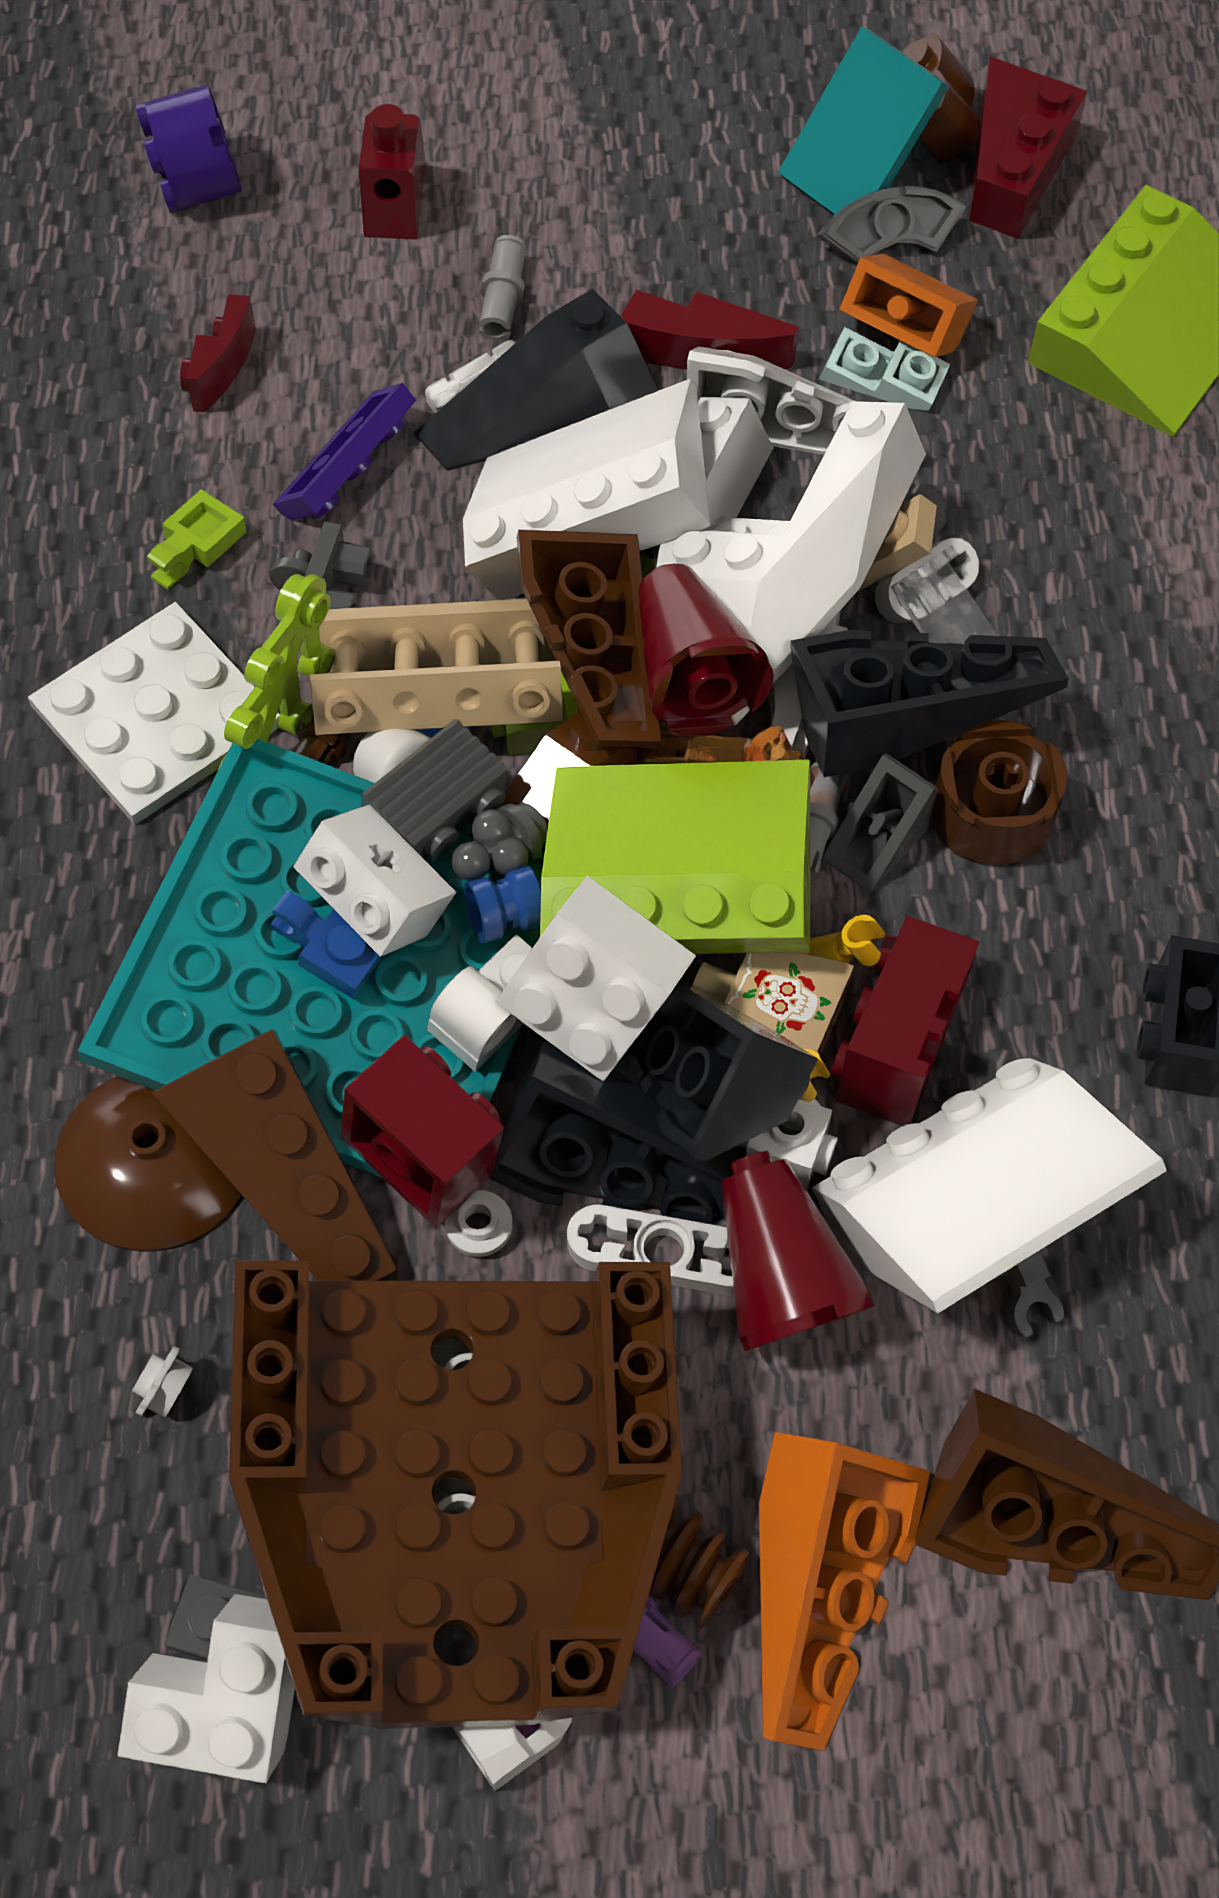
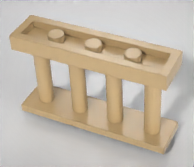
(435, 666)

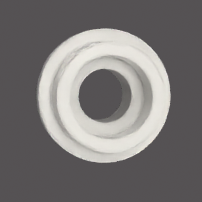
(485, 1240)

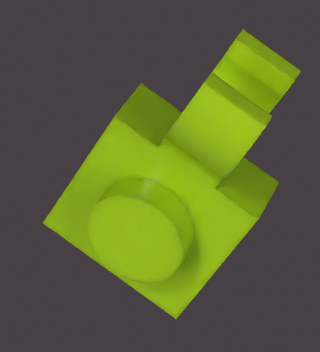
(197, 531)

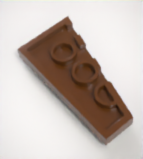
(276, 1151)

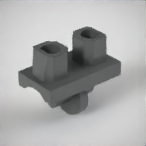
(333, 562)

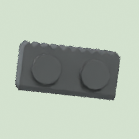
(439, 790)

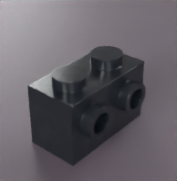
(1184, 1021)

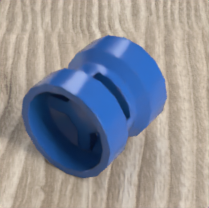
(509, 902)

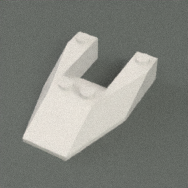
(796, 573)

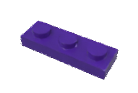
(346, 453)

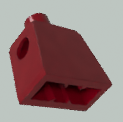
(393, 151)

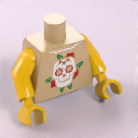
(798, 990)

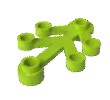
(274, 669)

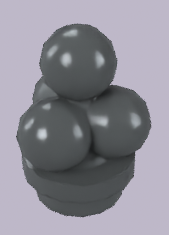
(502, 841)

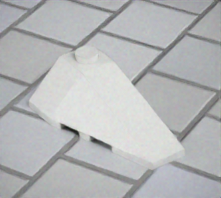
(791, 408)

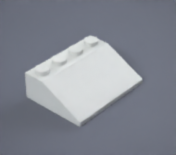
(610, 473)
(983, 1183)

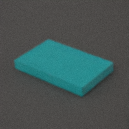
(863, 123)

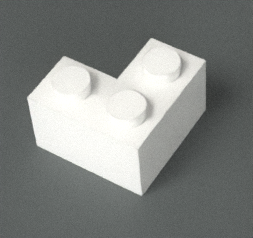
(220, 1713)

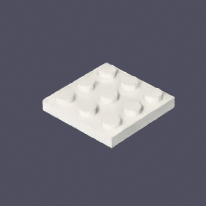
(147, 711)

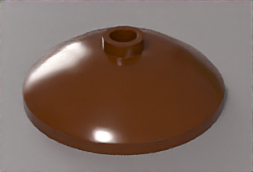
(133, 1193)

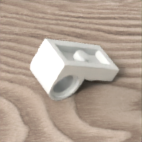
(466, 1010)

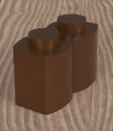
(953, 123)

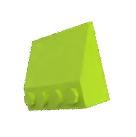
(1140, 315)
(691, 847)

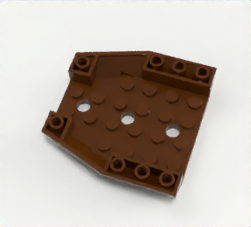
(552, 1426)

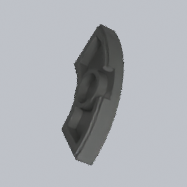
(892, 218)

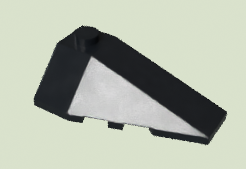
(911, 694)
(717, 1072)

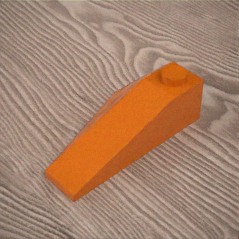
(824, 1541)

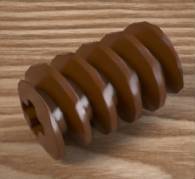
(696, 1568)

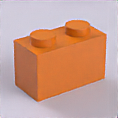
(908, 304)

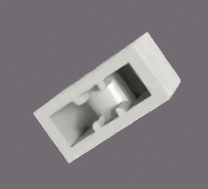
(374, 879)

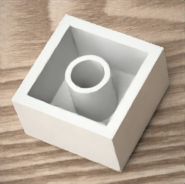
(595, 978)

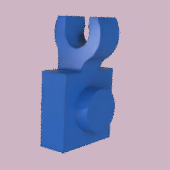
(330, 945)

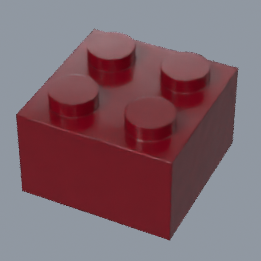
(421, 1129)

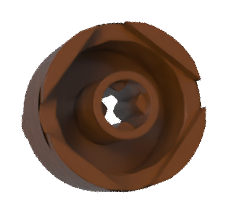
(998, 793)

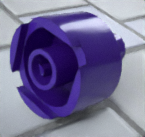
(188, 148)

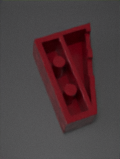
(1020, 143)
(903, 1020)

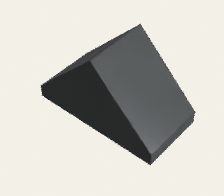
(882, 823)

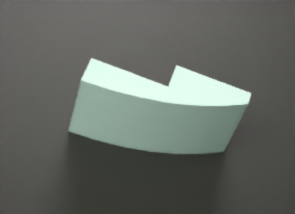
(894, 376)

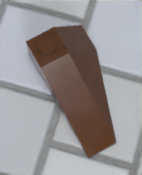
(590, 615)
(1039, 1495)

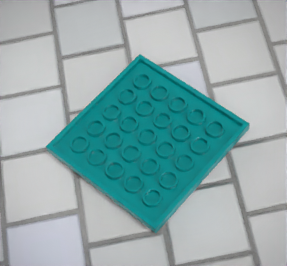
(217, 974)

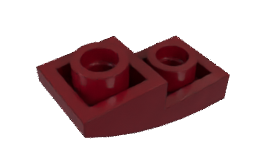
(219, 357)

